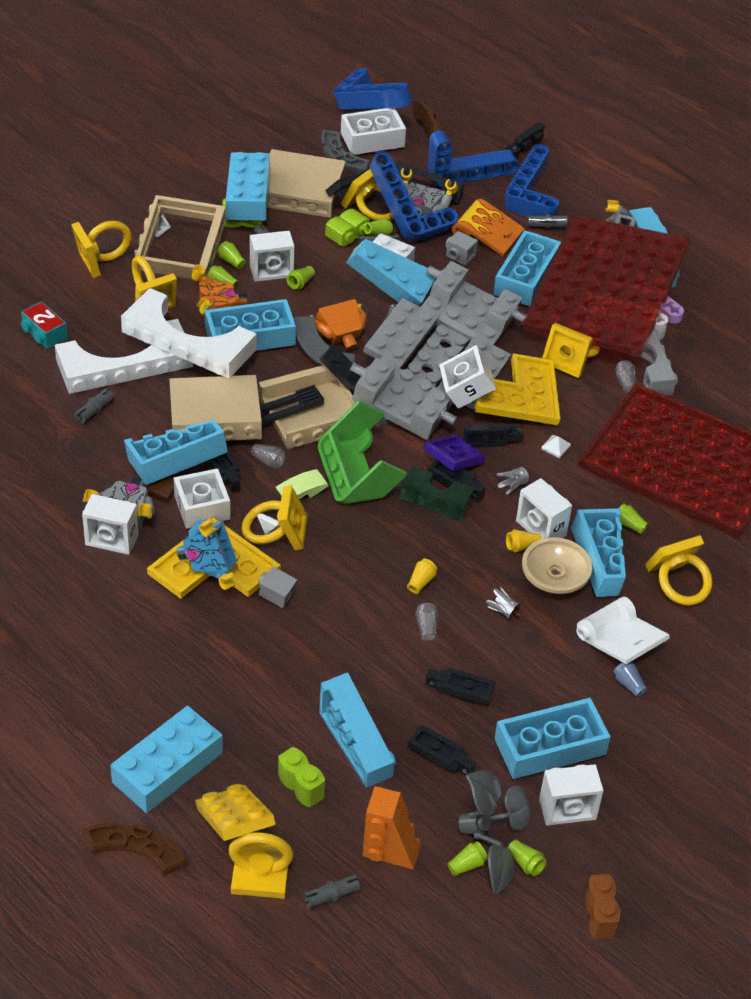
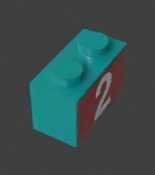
(44, 325)

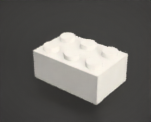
(373, 130)

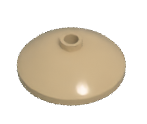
(557, 565)

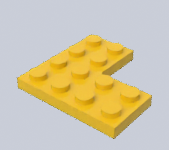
(529, 396)
(181, 578)

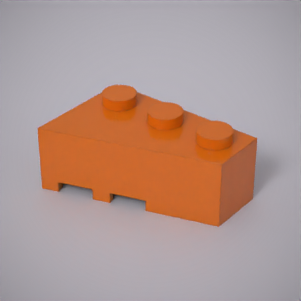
(388, 831)

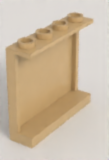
(301, 181)
(227, 401)
(312, 423)

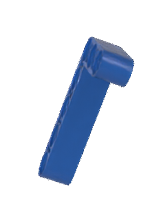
(360, 93)
(468, 167)
(519, 193)
(406, 205)

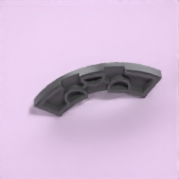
(334, 150)
(311, 341)

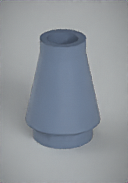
(630, 678)

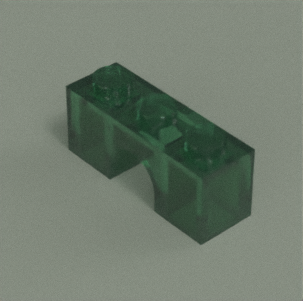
(451, 501)

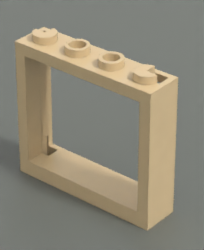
(187, 209)

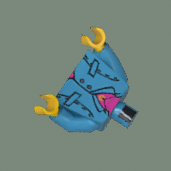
(210, 551)

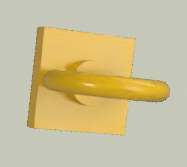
(359, 191)
(89, 249)
(165, 284)
(569, 349)
(291, 519)
(674, 557)
(260, 867)

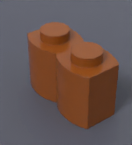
(602, 906)

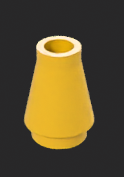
(520, 540)
(423, 573)

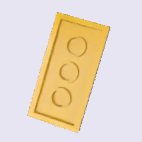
(234, 812)

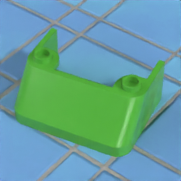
(344, 458)

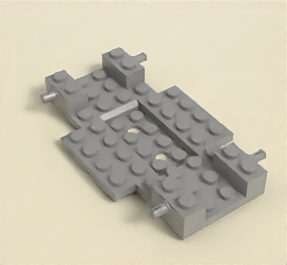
(461, 317)

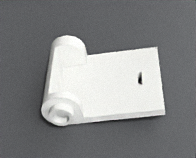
(619, 631)

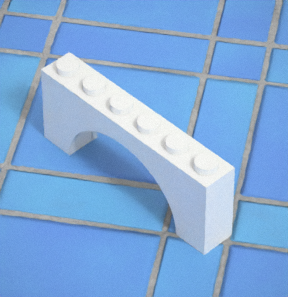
(218, 354)
(86, 371)

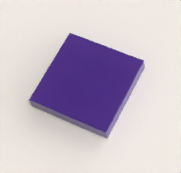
(454, 452)

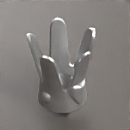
(517, 477)
(504, 604)

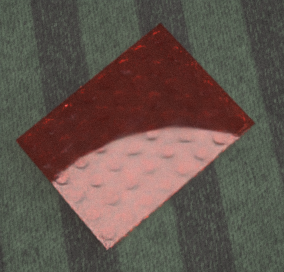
(608, 283)
(677, 458)

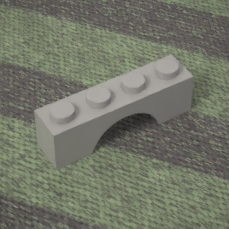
(659, 374)

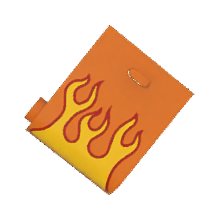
(489, 226)

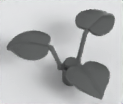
(486, 793)

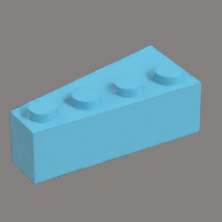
(391, 272)
(175, 451)
(600, 536)
(355, 730)

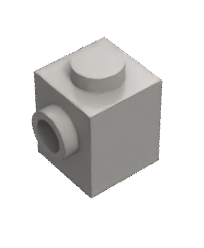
(461, 248)
(277, 586)

